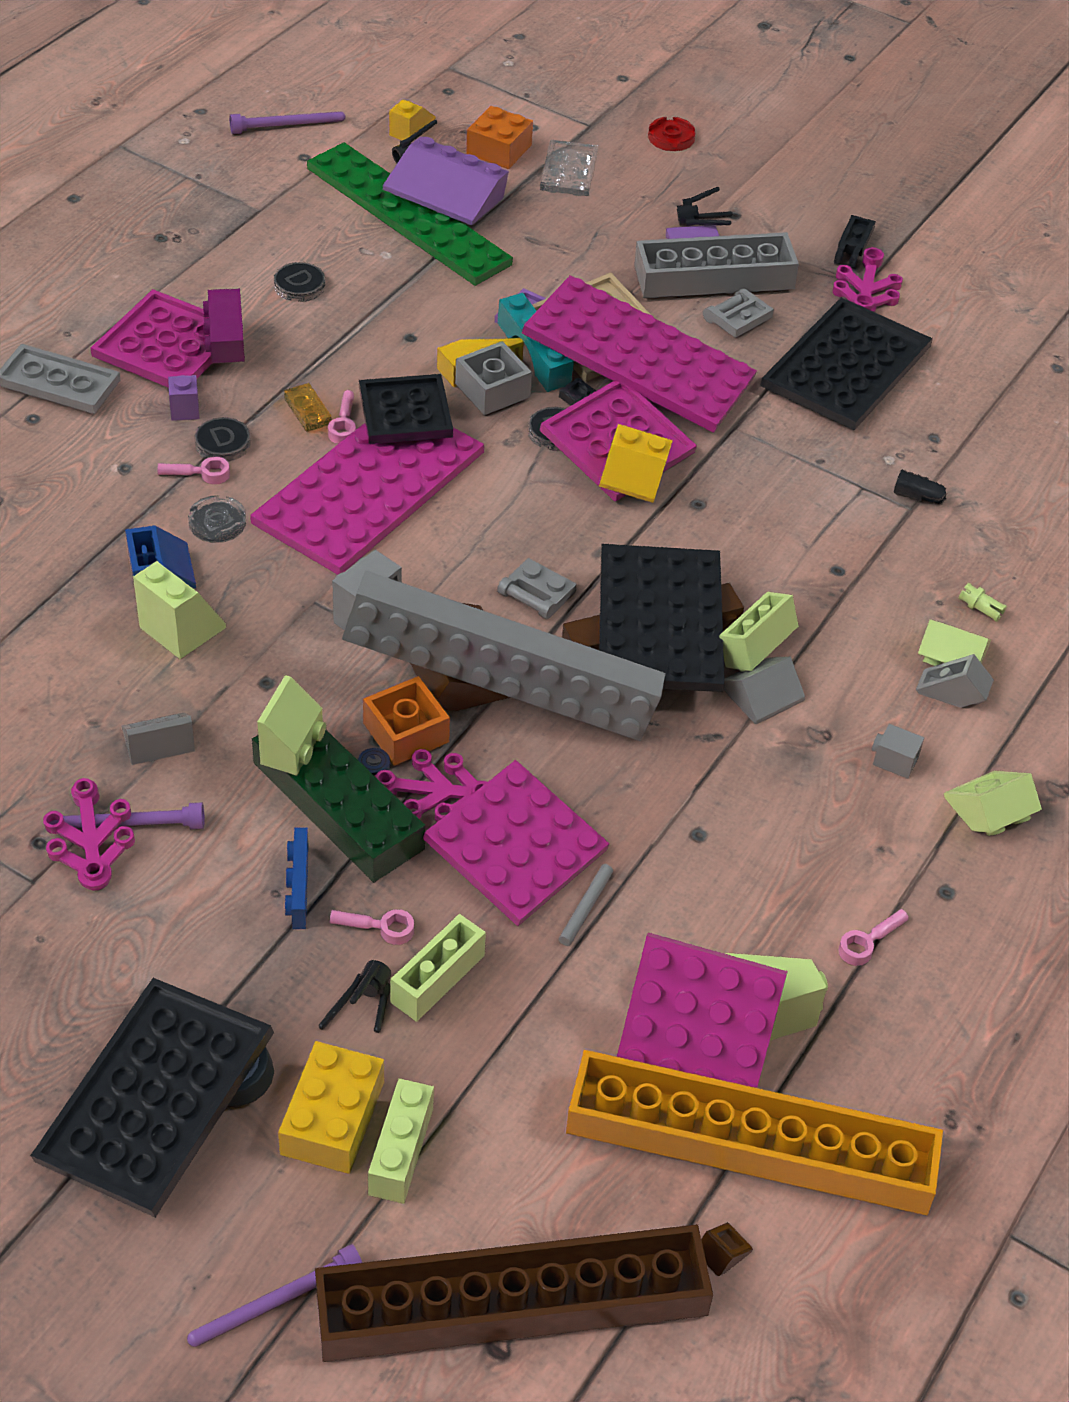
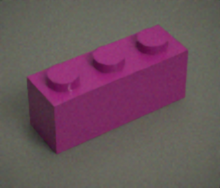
(224, 325)

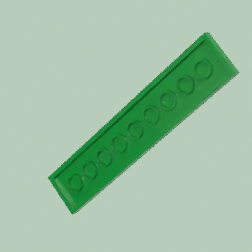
(432, 231)

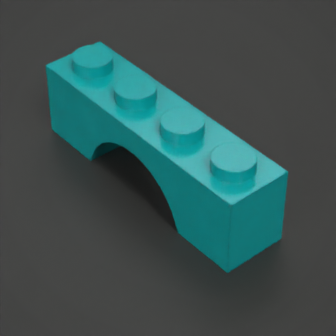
(549, 366)

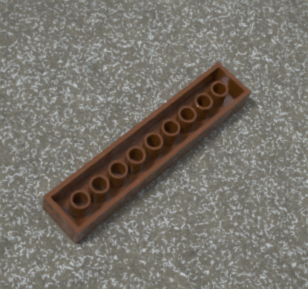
(511, 1292)

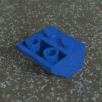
(154, 544)

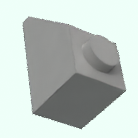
(957, 682)

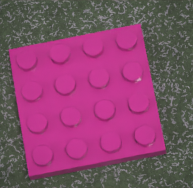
(157, 340)
(588, 428)
(516, 842)
(701, 1011)

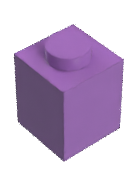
(183, 397)

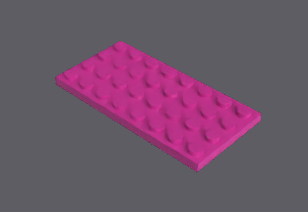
(640, 352)
(361, 494)

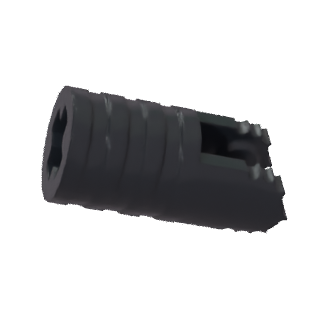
(919, 488)

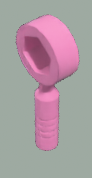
(343, 422)
(207, 464)
(368, 922)
(866, 940)

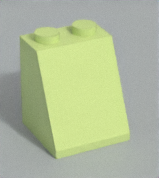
(173, 611)
(801, 994)

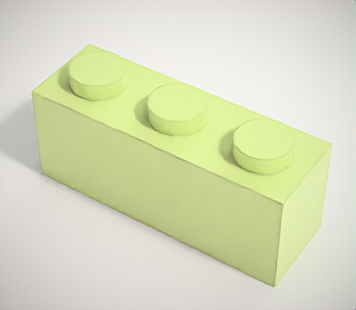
(759, 631)
(437, 967)
(400, 1141)

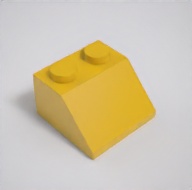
(635, 463)

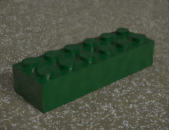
(351, 808)

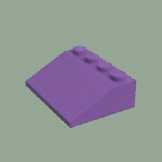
(447, 180)

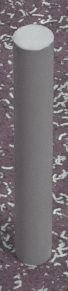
(585, 905)

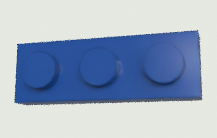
(297, 878)

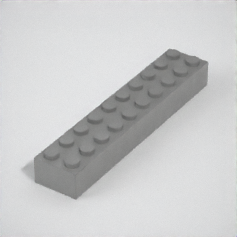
(503, 656)

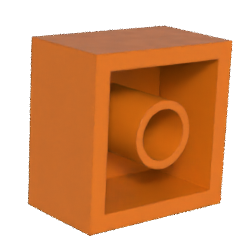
(499, 137)
(406, 720)

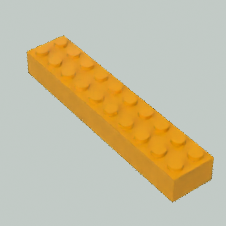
(756, 1132)

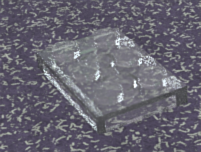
(569, 168)

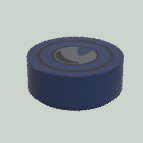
(375, 760)

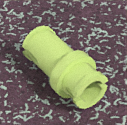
(978, 599)

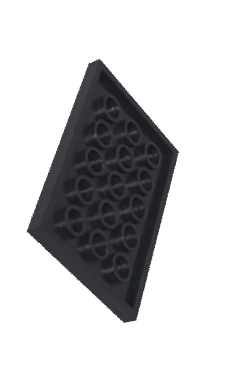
(846, 363)
(664, 612)
(153, 1096)

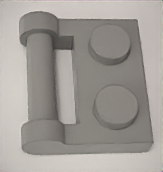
(739, 313)
(537, 587)

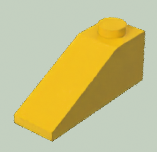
(448, 353)

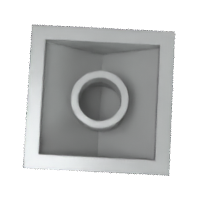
(766, 689)
(159, 738)

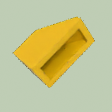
(407, 119)

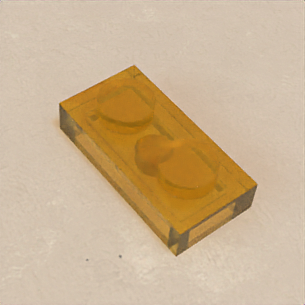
(307, 407)

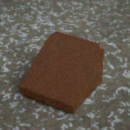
(724, 1248)

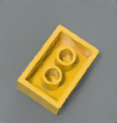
(331, 1107)

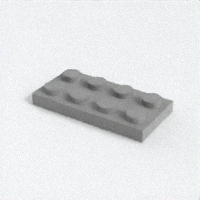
(58, 378)

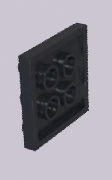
(405, 408)

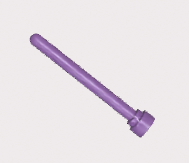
(241, 123)
(189, 815)
(345, 1256)

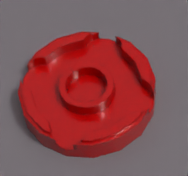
(671, 134)

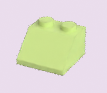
(949, 643)
(289, 728)
(995, 801)

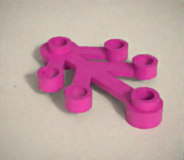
(872, 261)
(438, 789)
(90, 838)

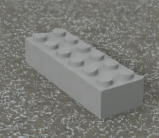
(715, 265)

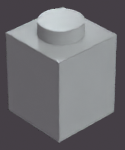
(897, 750)

